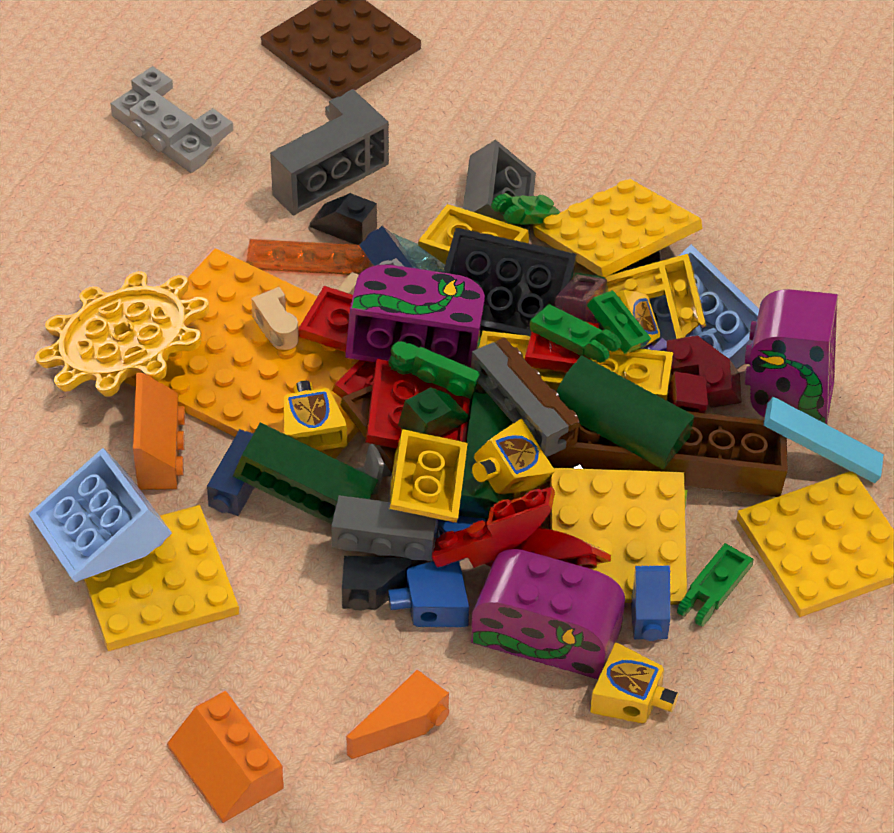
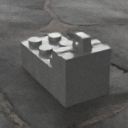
(332, 155)

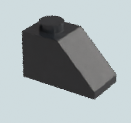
(347, 218)
(369, 579)

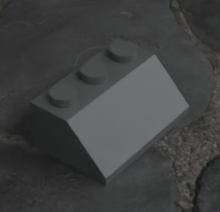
(495, 172)
(377, 529)

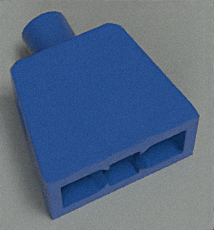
(433, 595)

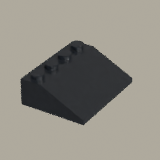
(514, 276)

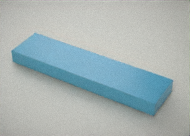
(823, 440)

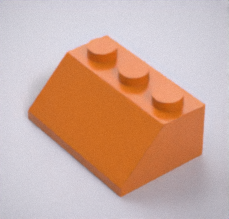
(157, 435)
(226, 757)

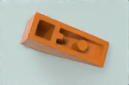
(402, 716)

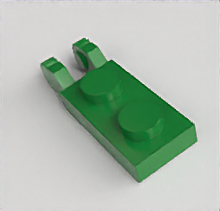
(524, 208)
(574, 334)
(433, 369)
(716, 582)

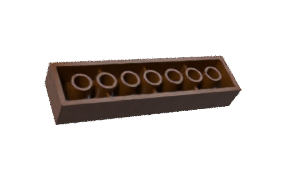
(719, 455)

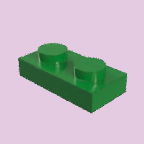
(619, 320)

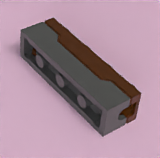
(525, 395)

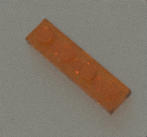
(306, 257)

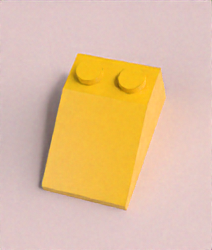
(440, 233)
(428, 475)

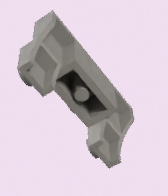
(167, 126)

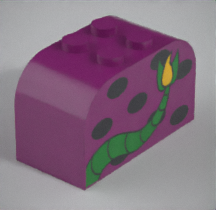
(415, 308)
(793, 352)
(549, 612)

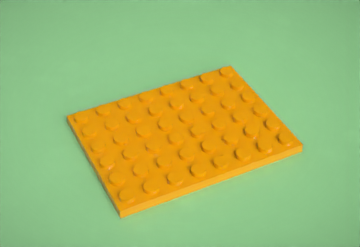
(236, 371)

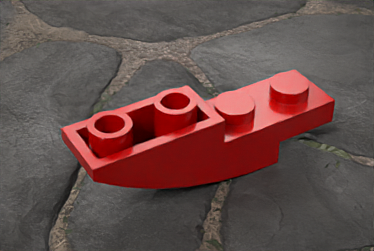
(507, 527)
(563, 548)

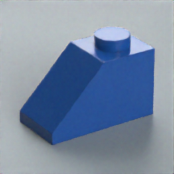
(651, 602)

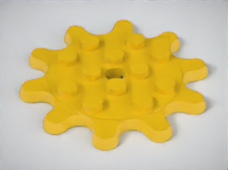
(143, 317)

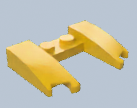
(670, 278)

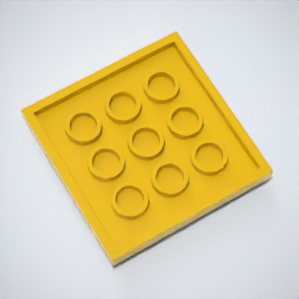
(617, 227)
(629, 516)
(823, 542)
(166, 590)

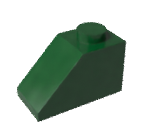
(432, 413)

